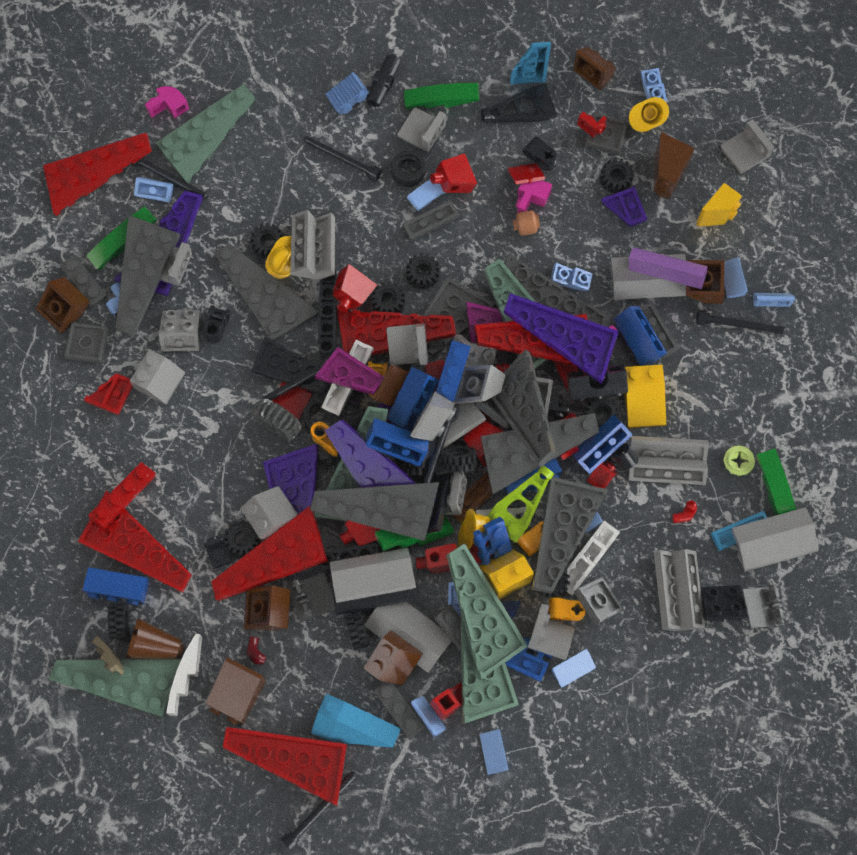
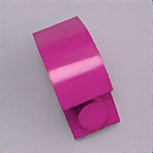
(169, 99)
(534, 192)

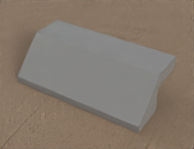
(313, 245)
(636, 285)
(467, 419)
(669, 460)
(775, 539)
(372, 575)
(679, 590)
(413, 628)

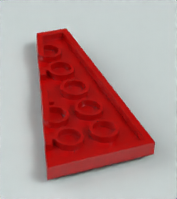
(87, 171)
(372, 327)
(515, 338)
(136, 548)
(283, 553)
(301, 761)

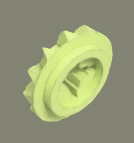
(744, 454)

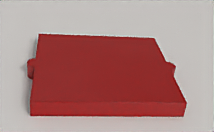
(526, 173)
(294, 401)

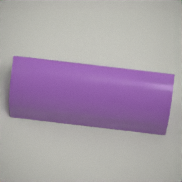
(667, 268)

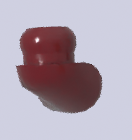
(253, 653)

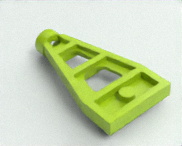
(516, 527)

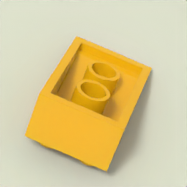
(645, 396)

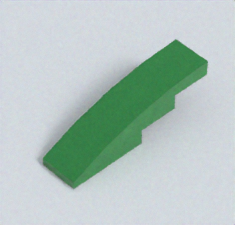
(441, 94)
(115, 241)
(776, 482)
(389, 539)

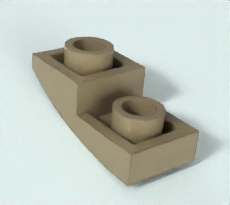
(108, 656)

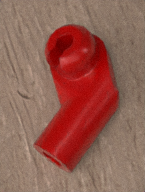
(687, 513)

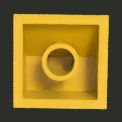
(720, 207)

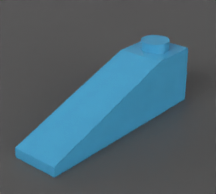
(532, 65)
(345, 723)

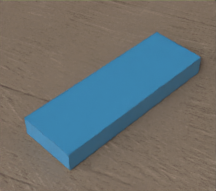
(724, 538)

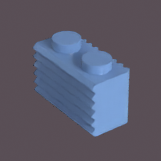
(347, 93)

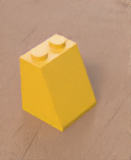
(507, 573)

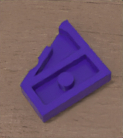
(626, 206)

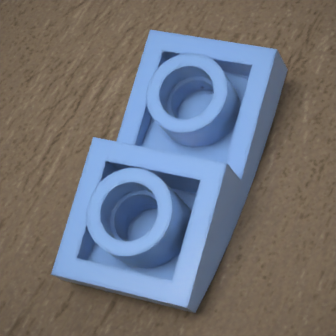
(652, 84)
(425, 195)
(571, 278)

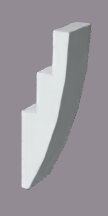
(338, 394)
(590, 555)
(187, 668)

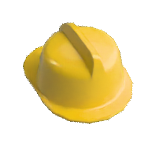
(648, 114)
(279, 259)
(470, 524)

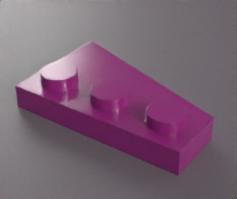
(480, 314)
(350, 373)

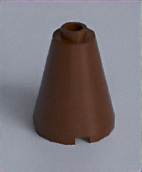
(153, 643)

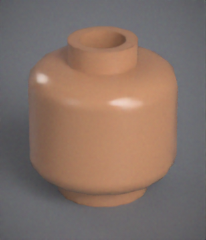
(526, 223)

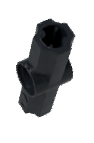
(383, 80)

